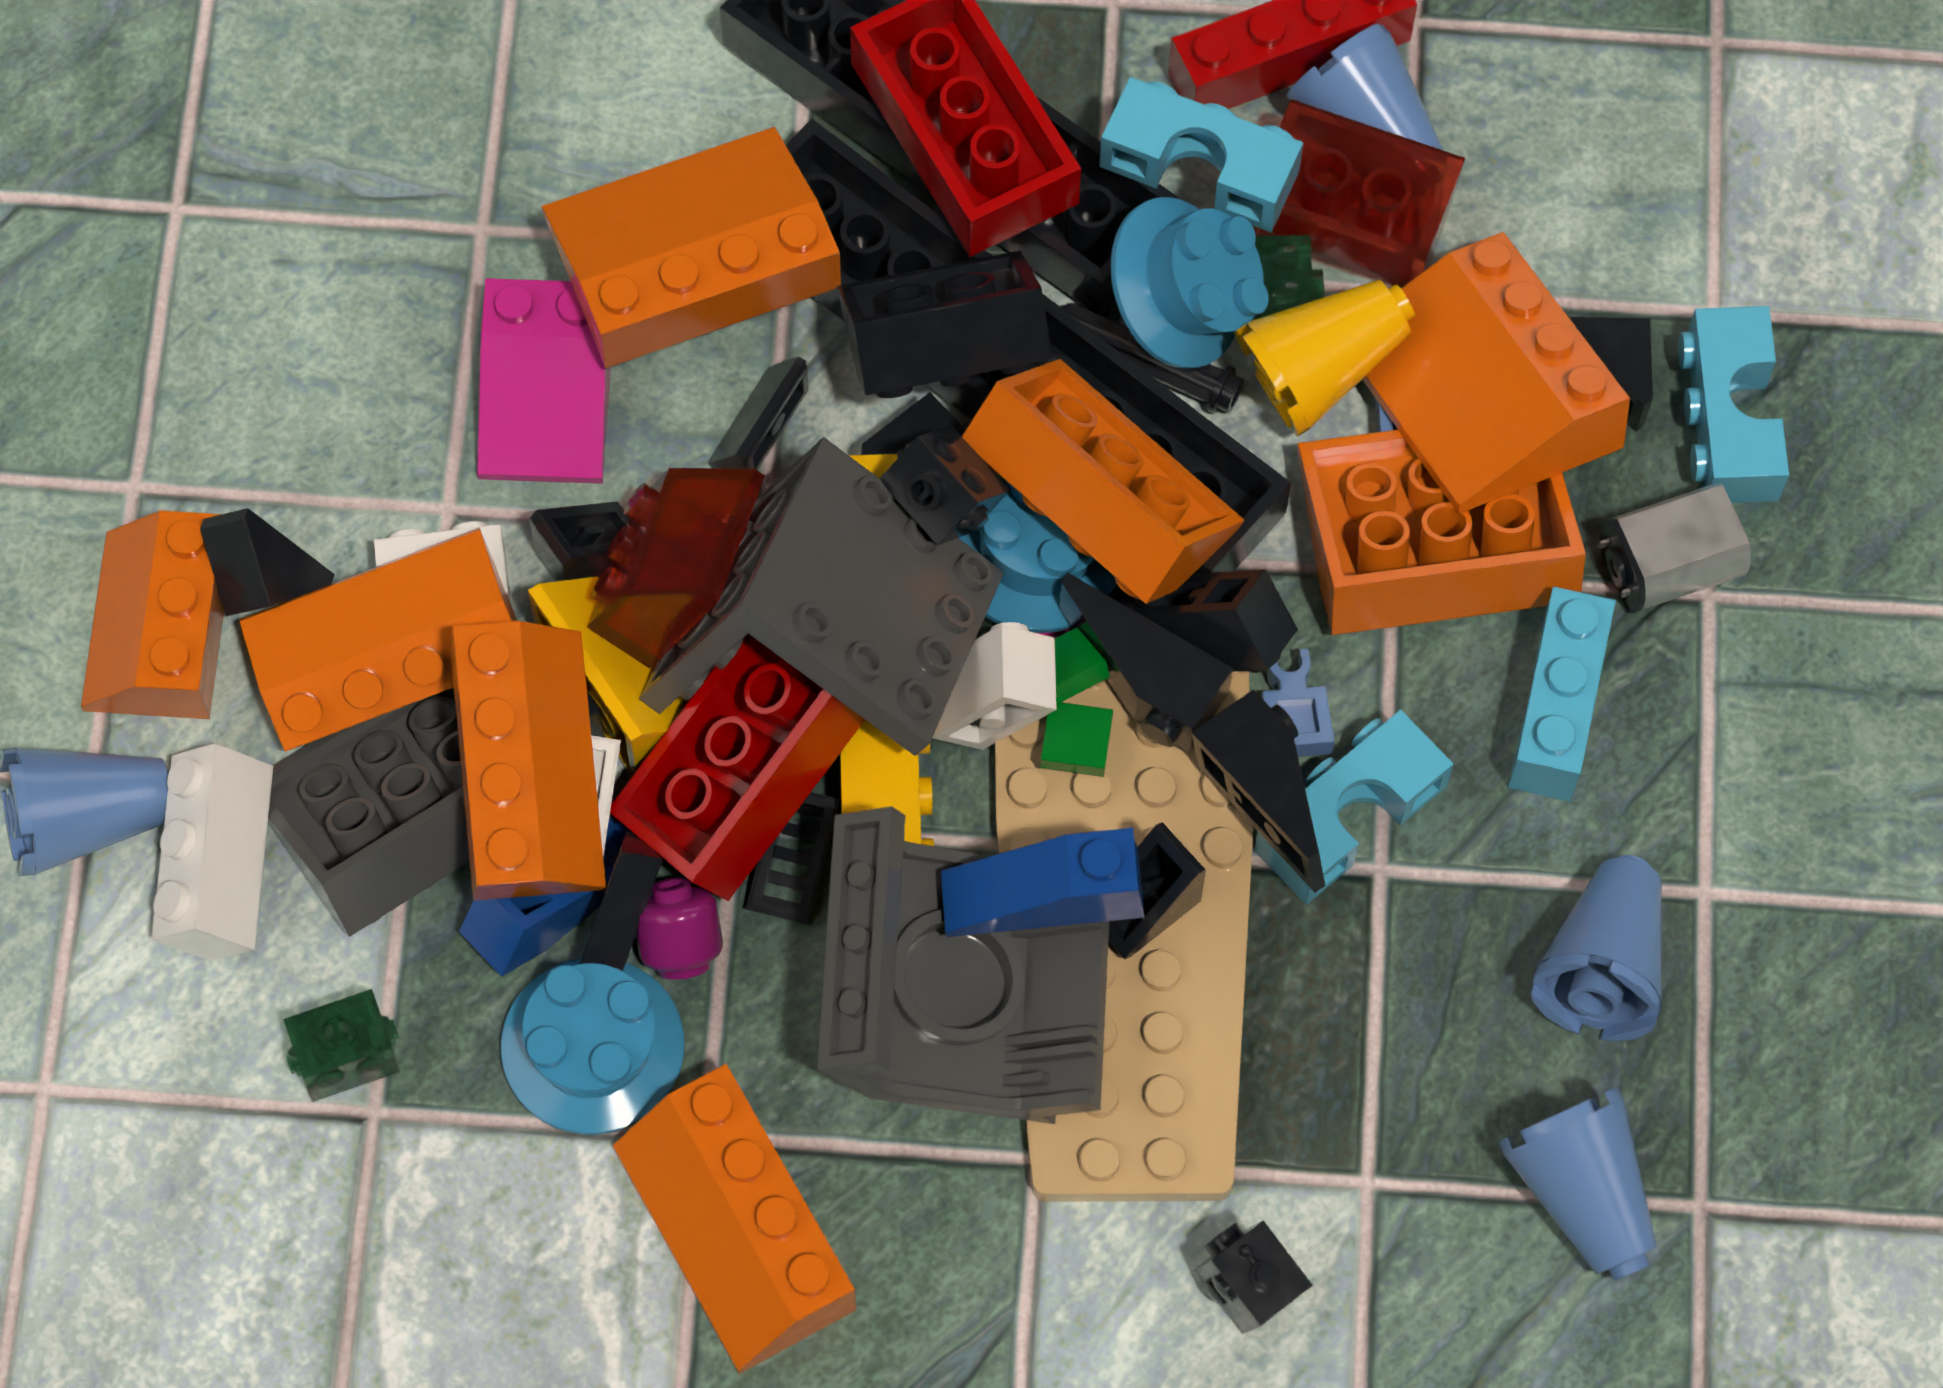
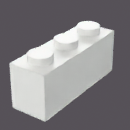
(212, 852)

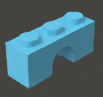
(1159, 127)
(1727, 354)
(1562, 694)
(1388, 767)

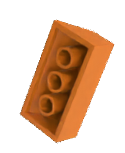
(1100, 479)
(371, 638)
(526, 760)
(734, 1220)

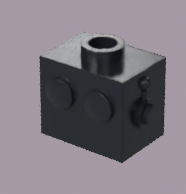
(944, 485)
(1251, 1275)

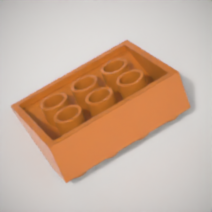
(693, 246)
(1496, 379)
(1404, 556)

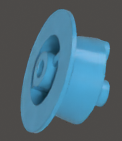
(1186, 279)
(1033, 563)
(592, 1047)

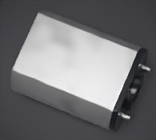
(1675, 547)

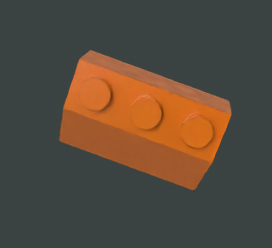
(155, 621)

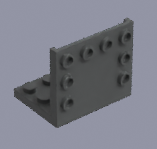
(845, 596)

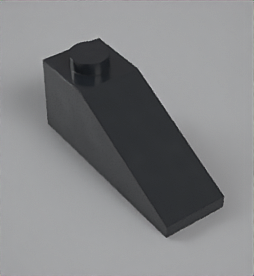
(1225, 615)
(1155, 673)
(1256, 766)

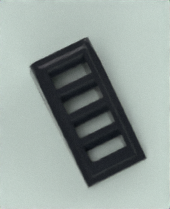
(814, 805)

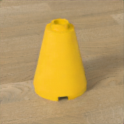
(1324, 348)

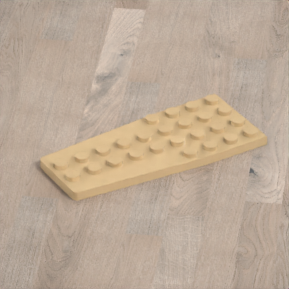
(1171, 1005)

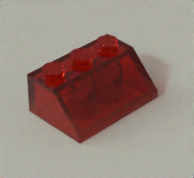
(1366, 195)
(672, 557)

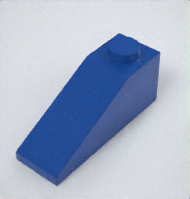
(1046, 885)
(521, 928)

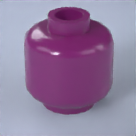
(679, 930)

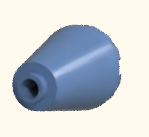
(1369, 86)
(77, 803)
(1607, 955)
(1589, 1182)

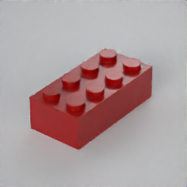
(965, 118)
(735, 767)

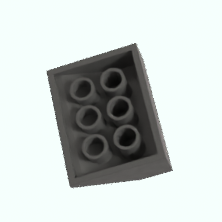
(375, 810)

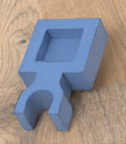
(1304, 705)

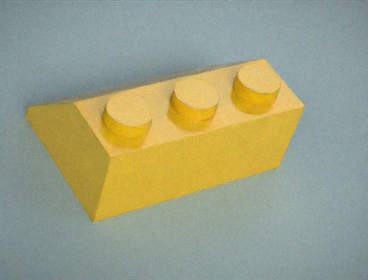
(612, 676)

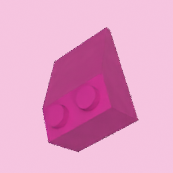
(540, 386)

